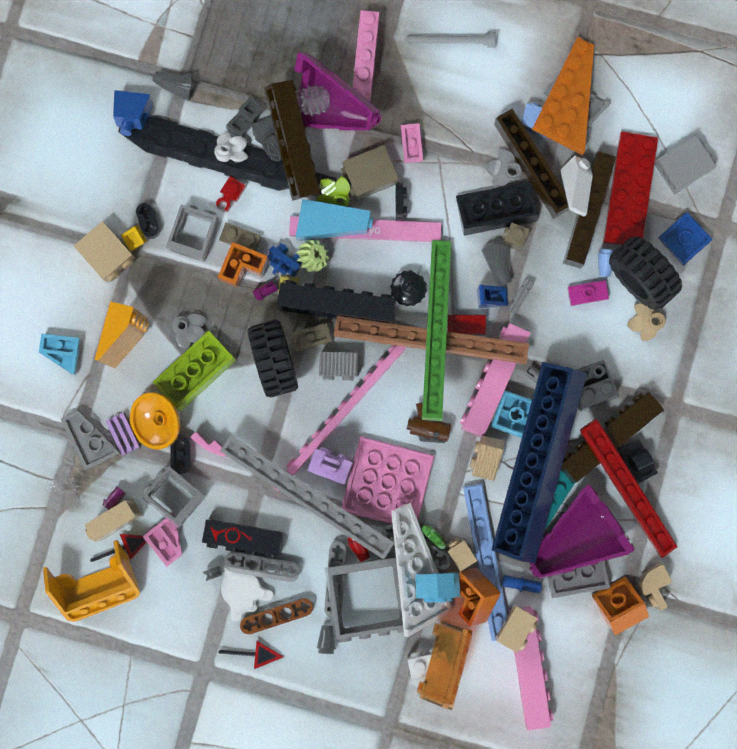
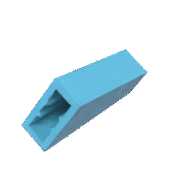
(327, 220)

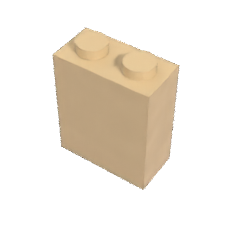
(104, 252)
(112, 520)

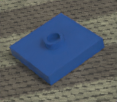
(685, 238)

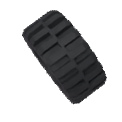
(645, 273)
(272, 358)

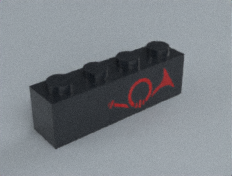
(242, 537)

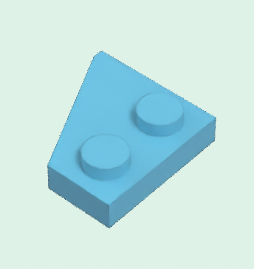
(61, 350)

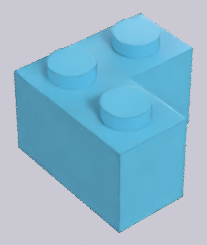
(437, 586)

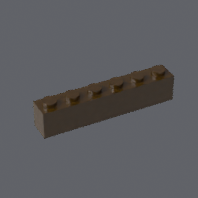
(292, 140)
(532, 163)
(585, 225)
(618, 429)

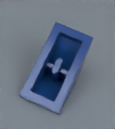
(491, 296)

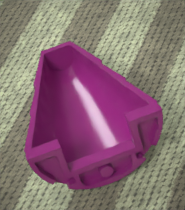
(347, 105)
(581, 538)

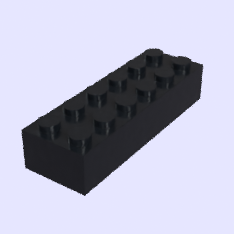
(333, 303)

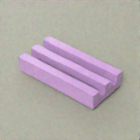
(110, 424)

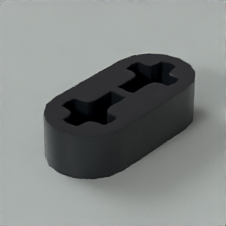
(144, 222)

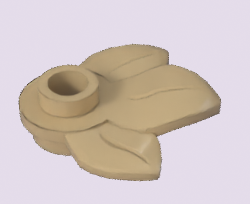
(643, 322)

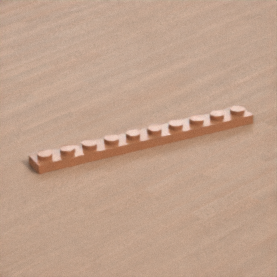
(416, 338)

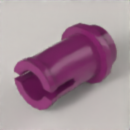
(265, 290)
(113, 498)

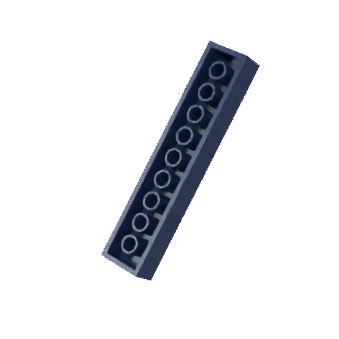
(538, 462)

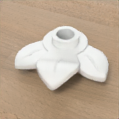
(230, 148)

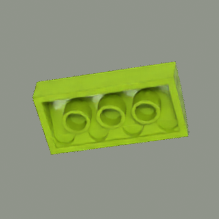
(194, 371)

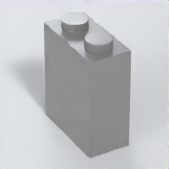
(685, 164)

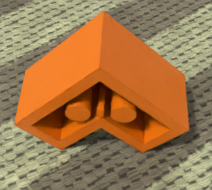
(240, 260)
(479, 596)

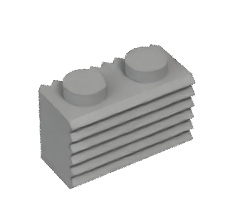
(338, 365)

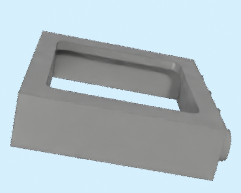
(362, 631)

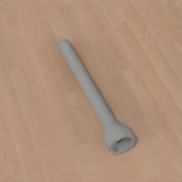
(488, 39)

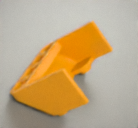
(93, 592)

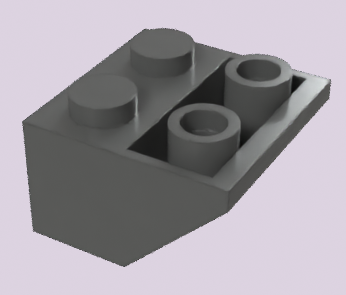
(597, 386)

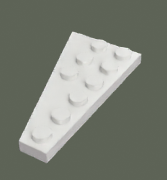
(414, 558)

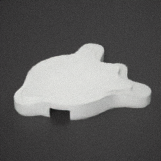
(242, 592)

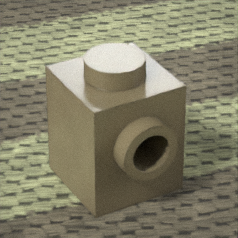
(515, 236)

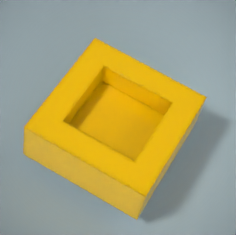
(134, 238)

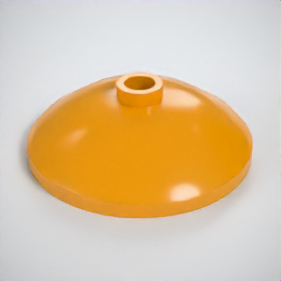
(147, 420)

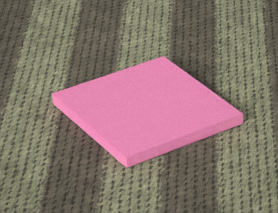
(385, 479)

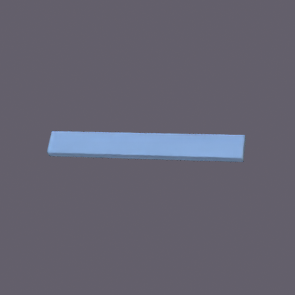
(485, 556)

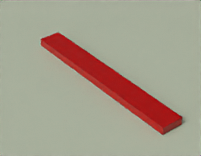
(628, 488)

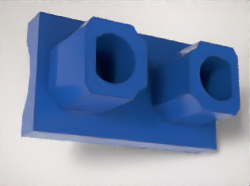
(281, 262)

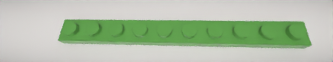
(436, 331)

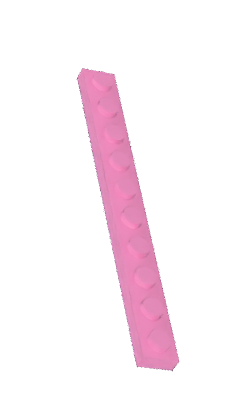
(344, 409)

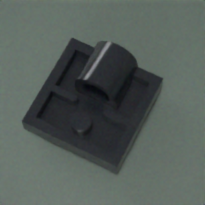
(638, 461)

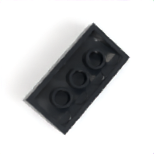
(497, 208)

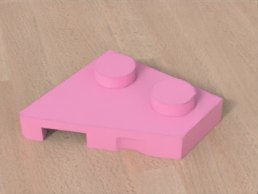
(165, 541)

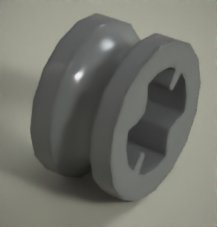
(212, 573)

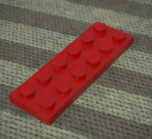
(630, 187)

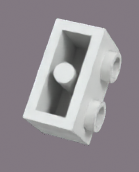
(418, 663)

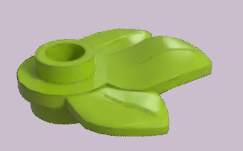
(333, 190)

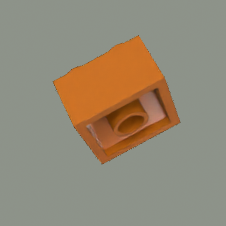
(620, 606)

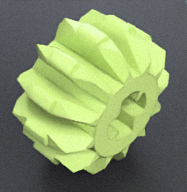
(312, 255)

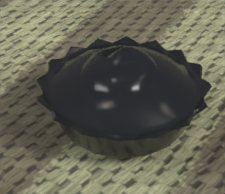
(408, 288)

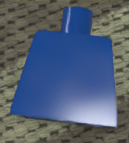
(131, 110)

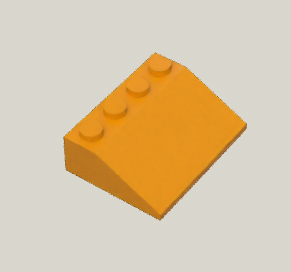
(121, 332)

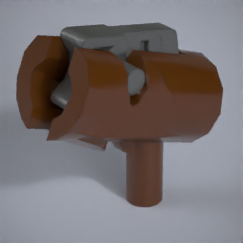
(427, 429)

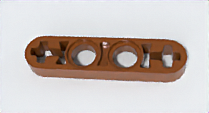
(276, 614)

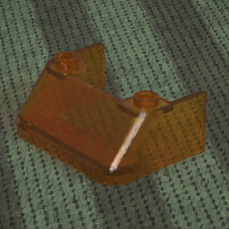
(446, 663)

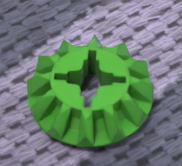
(434, 536)

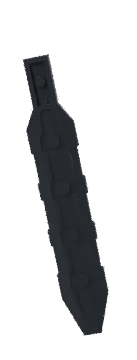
(197, 149)

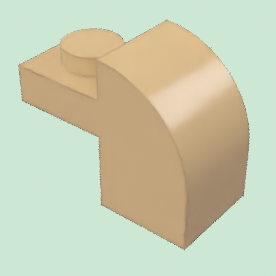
(651, 582)

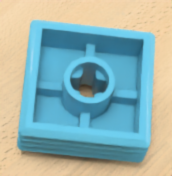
(504, 420)

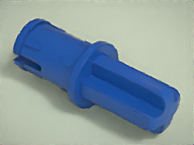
(521, 584)

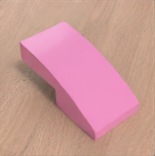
(214, 447)

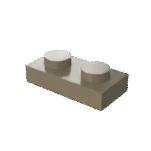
(239, 236)
(311, 337)

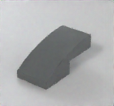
(246, 115)

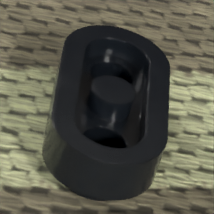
(400, 194)
(178, 455)

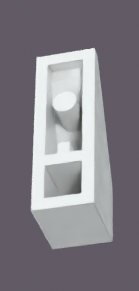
(577, 184)

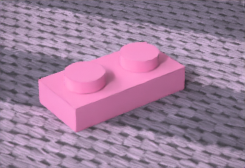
(411, 143)

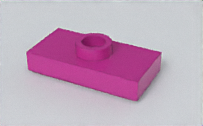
(588, 293)

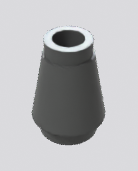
(326, 640)

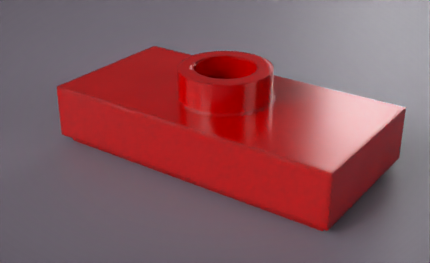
(467, 324)

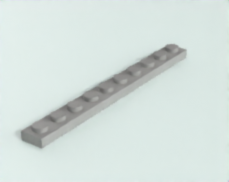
(307, 497)

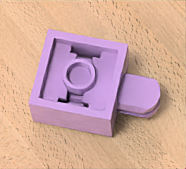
(330, 466)

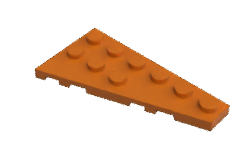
(567, 105)

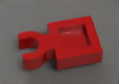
(232, 191)

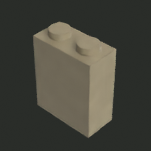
(369, 172)

